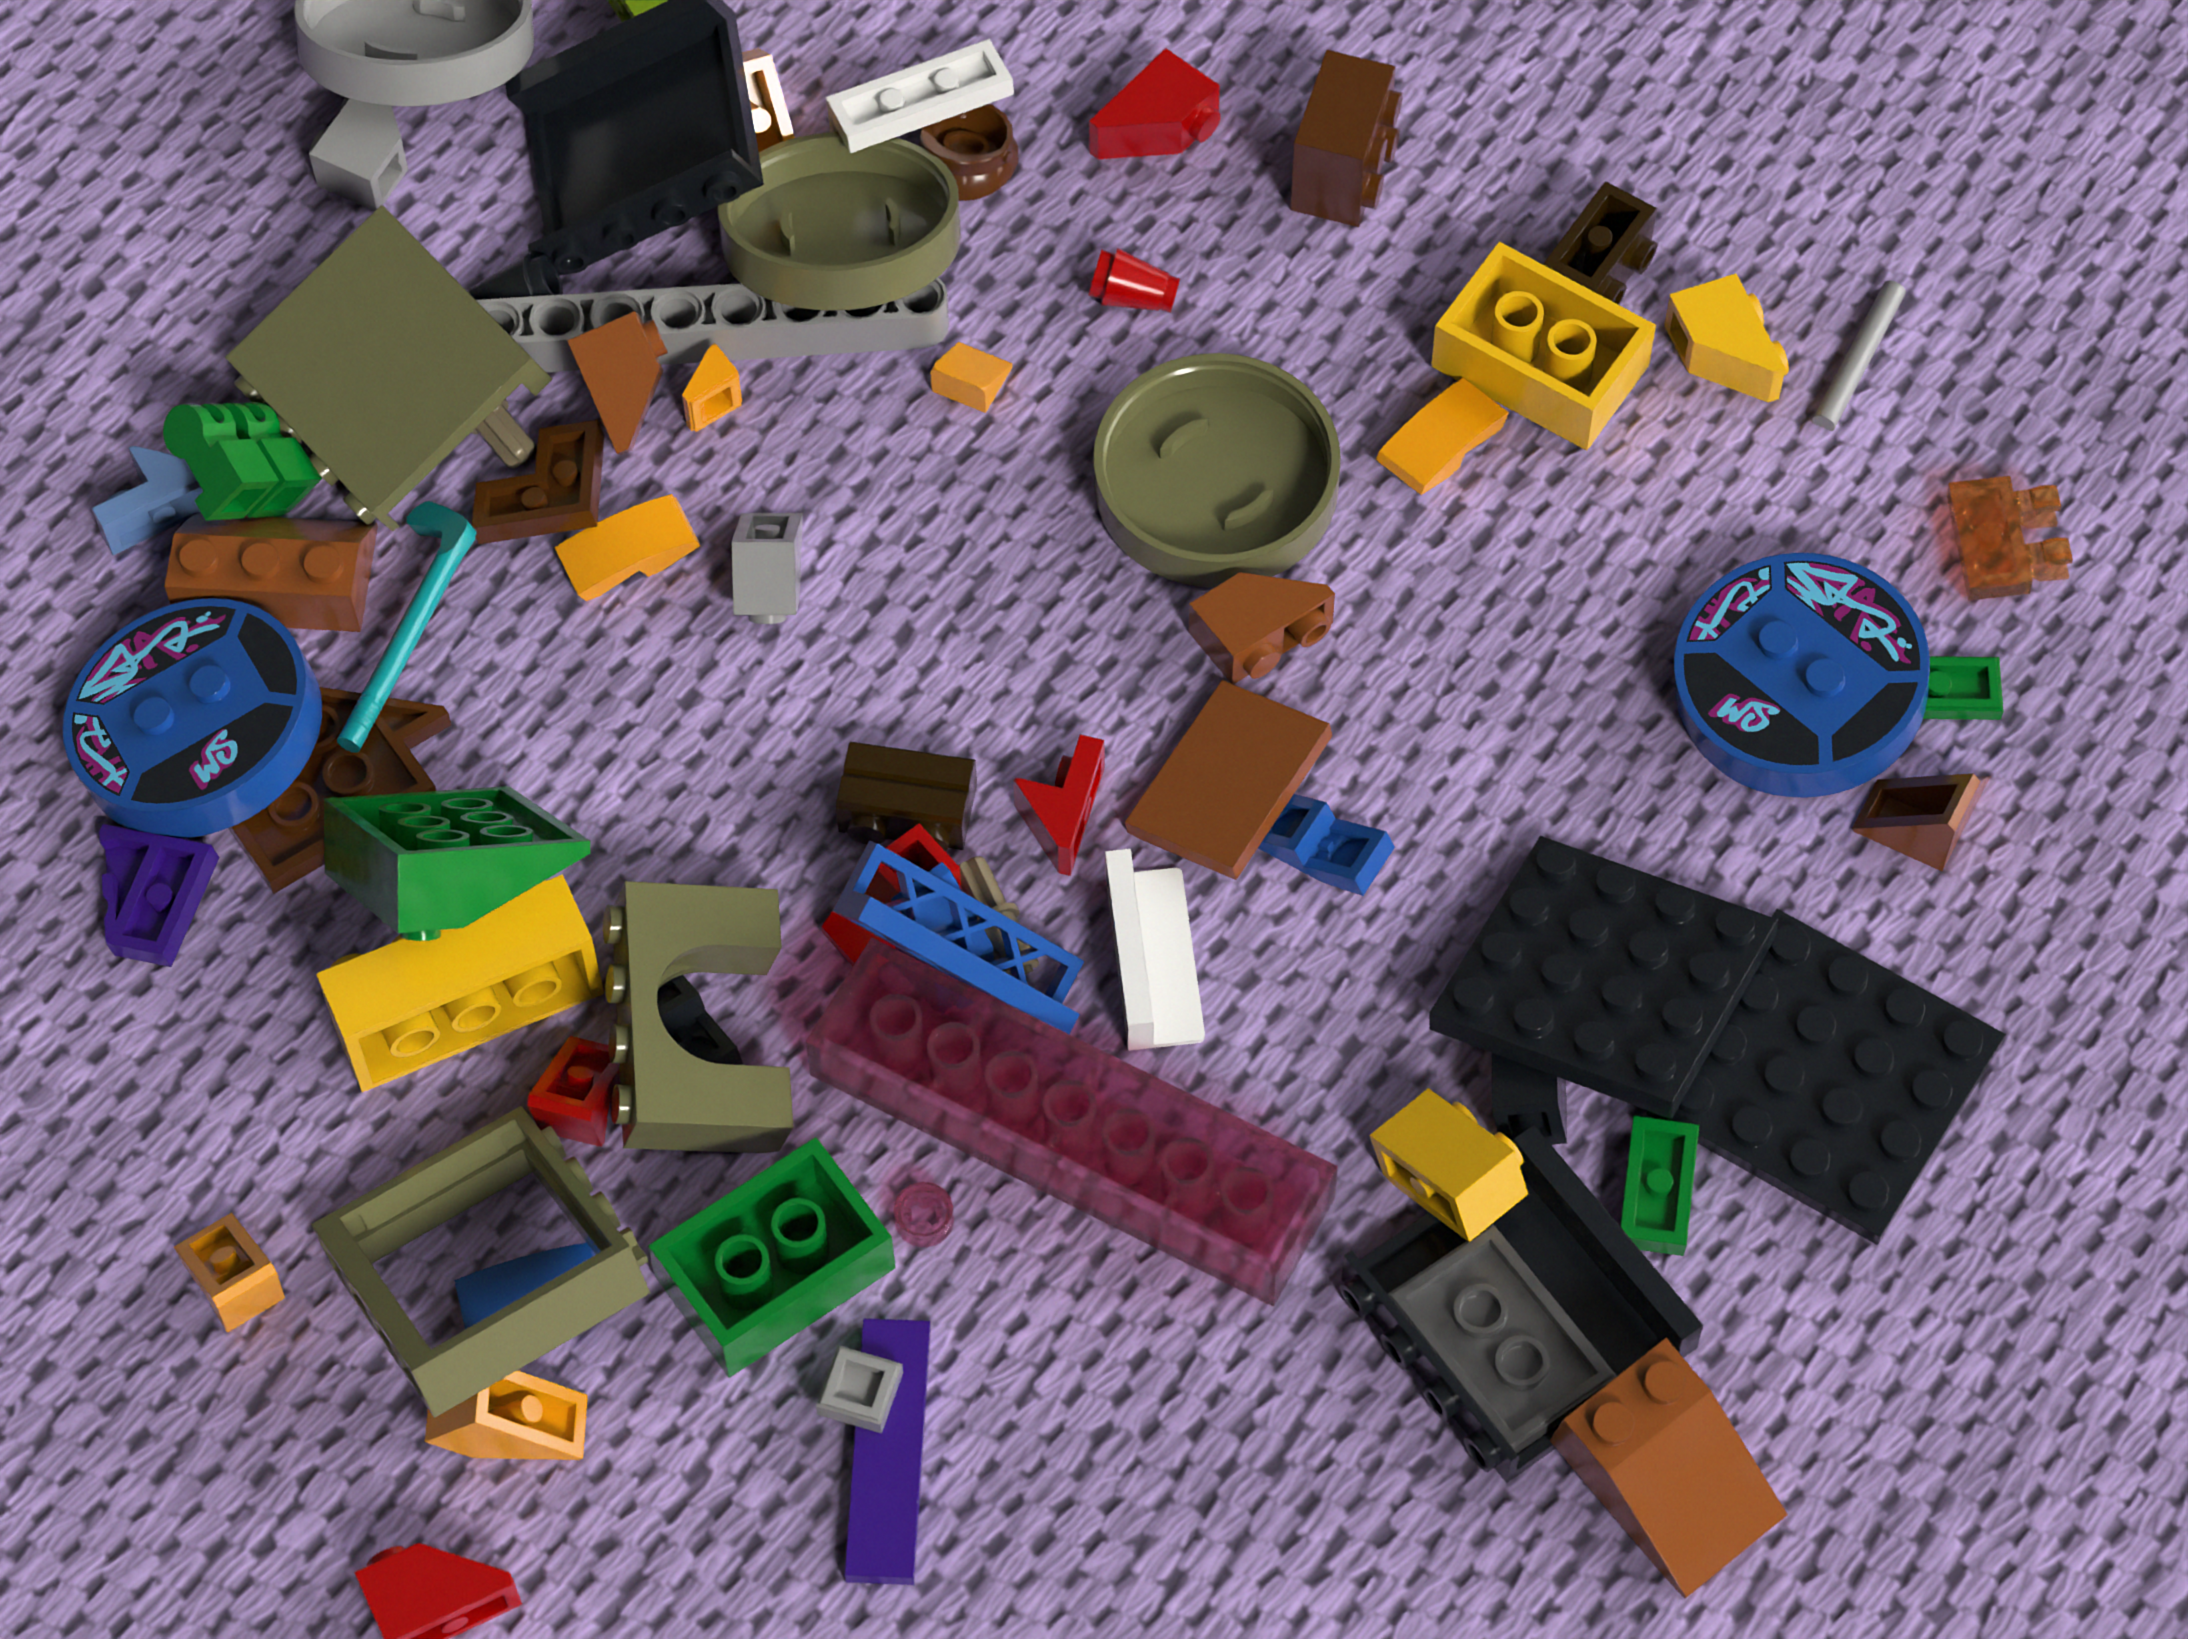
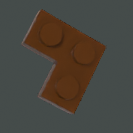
(554, 499)

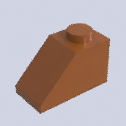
(621, 373)

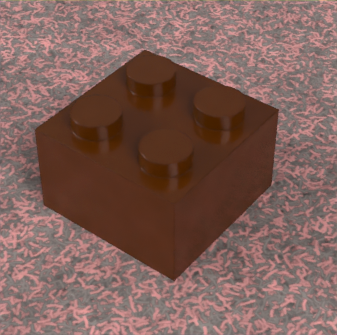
(1345, 139)

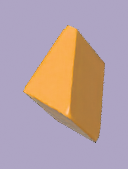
(969, 376)
(712, 390)

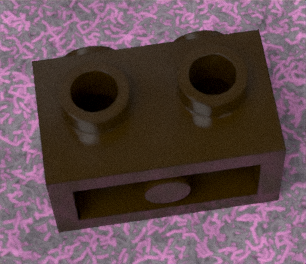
(1607, 243)

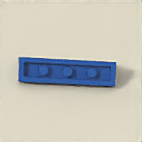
(955, 960)

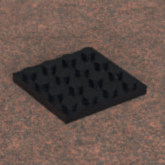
(1604, 976)
(1836, 1079)

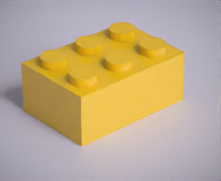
(1543, 345)

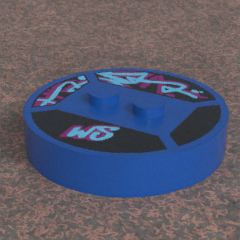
(1801, 674)
(192, 718)

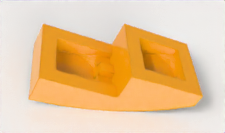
(1440, 435)
(635, 539)

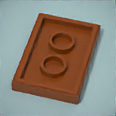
(1228, 779)

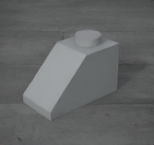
(767, 566)

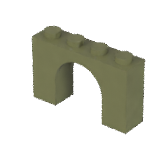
(663, 1091)

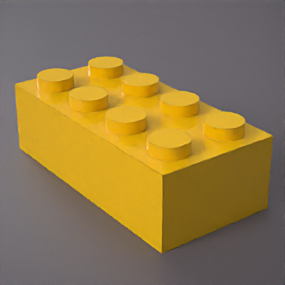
(469, 986)

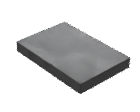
(1503, 1337)

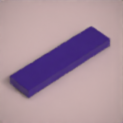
(890, 1463)

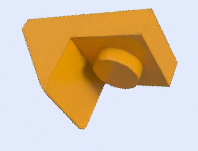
(231, 1271)

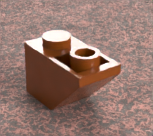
(1257, 619)

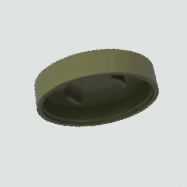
(842, 224)
(1216, 469)

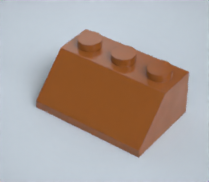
(290, 567)

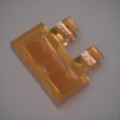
(1991, 541)

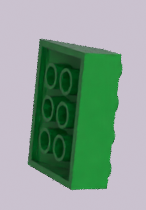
(443, 854)

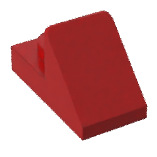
(1061, 812)
(576, 1092)

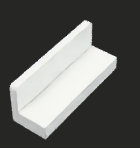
(919, 96)
(1153, 954)

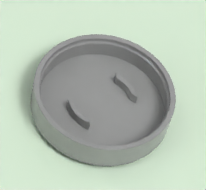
(413, 47)

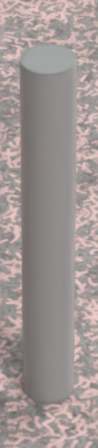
(1859, 355)

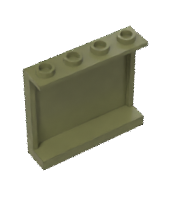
(381, 365)

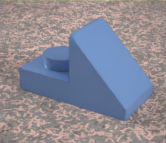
(152, 507)

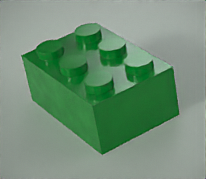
(772, 1256)

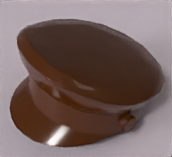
(975, 148)

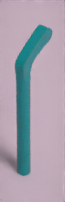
(456, 538)

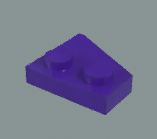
(151, 891)

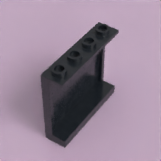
(638, 130)
(1577, 1257)

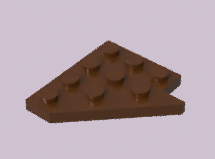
(288, 834)

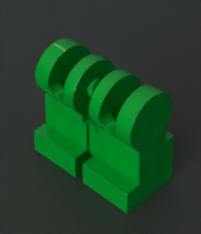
(239, 459)

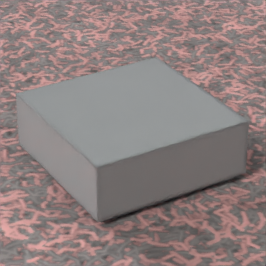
(859, 1389)

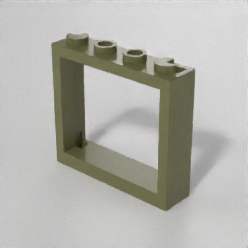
(443, 1189)

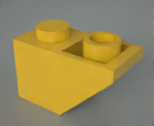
(1725, 339)

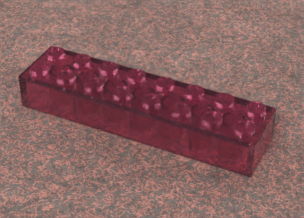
(1072, 1121)

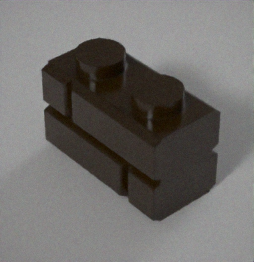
(895, 789)

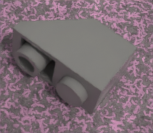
(360, 154)

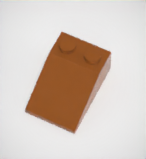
(1670, 1468)

